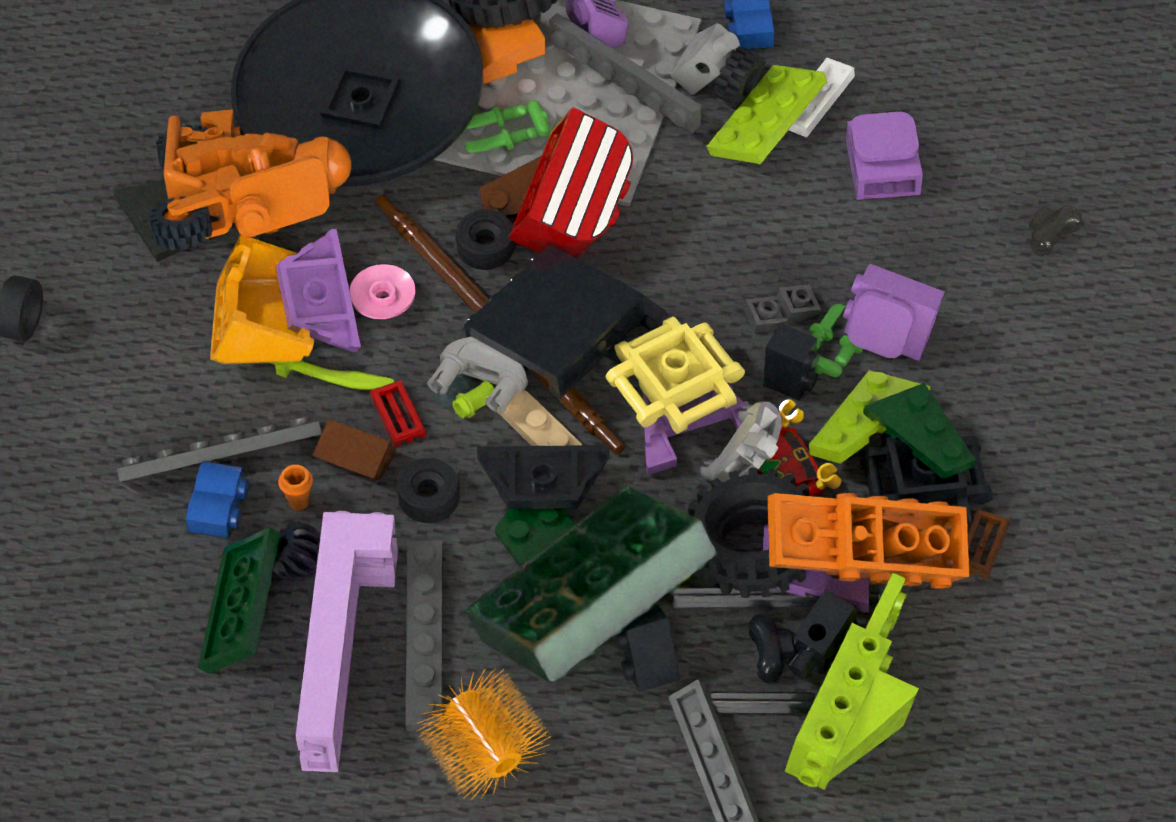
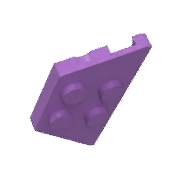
(318, 293)

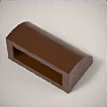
(354, 450)

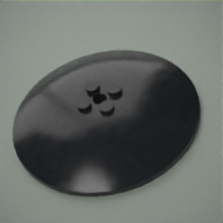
(321, 54)

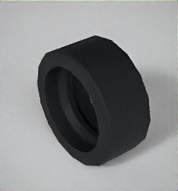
(20, 307)

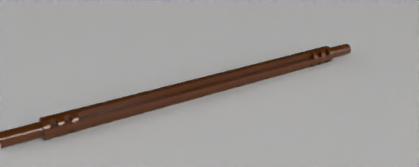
(476, 299)

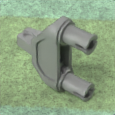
(482, 362)
(750, 444)

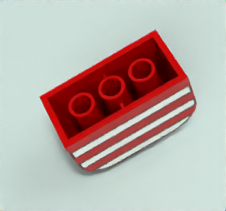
(575, 186)

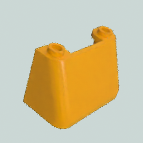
(250, 309)

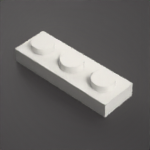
(838, 77)

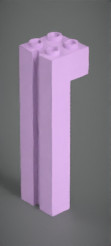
(351, 554)

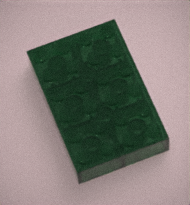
(590, 583)

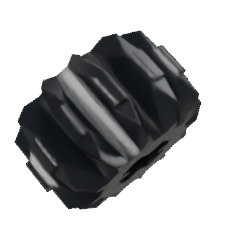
(297, 551)

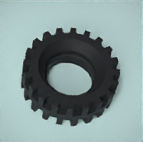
(730, 505)

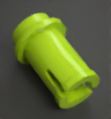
(468, 403)

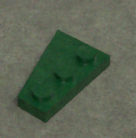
(924, 427)

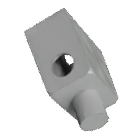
(711, 49)

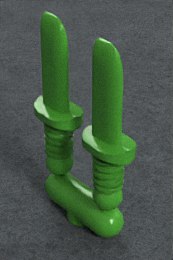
(507, 139)
(824, 332)

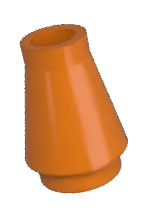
(296, 486)

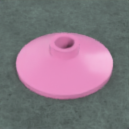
(380, 282)

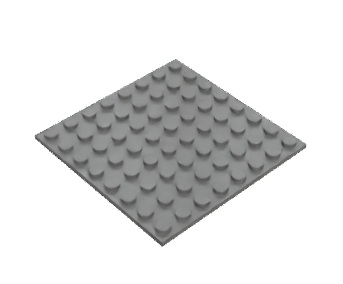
(561, 82)

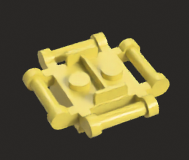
(674, 369)

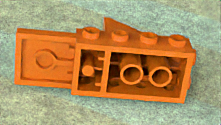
(869, 538)

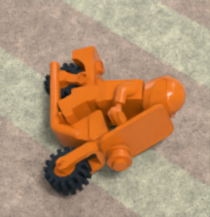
(241, 179)

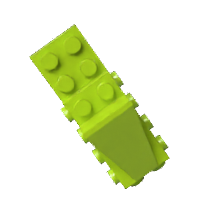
(857, 700)

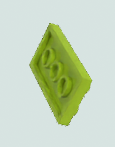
(766, 114)

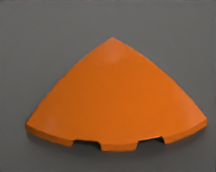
(507, 47)

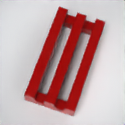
(406, 434)

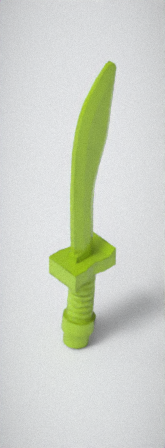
(347, 379)

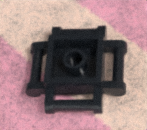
(915, 480)

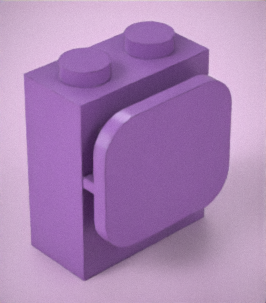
(884, 155)
(891, 313)

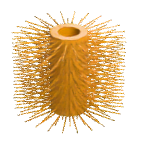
(483, 733)

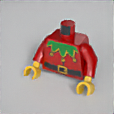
(794, 458)

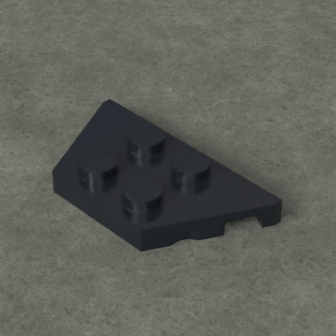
(543, 474)

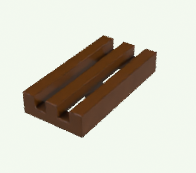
(974, 566)

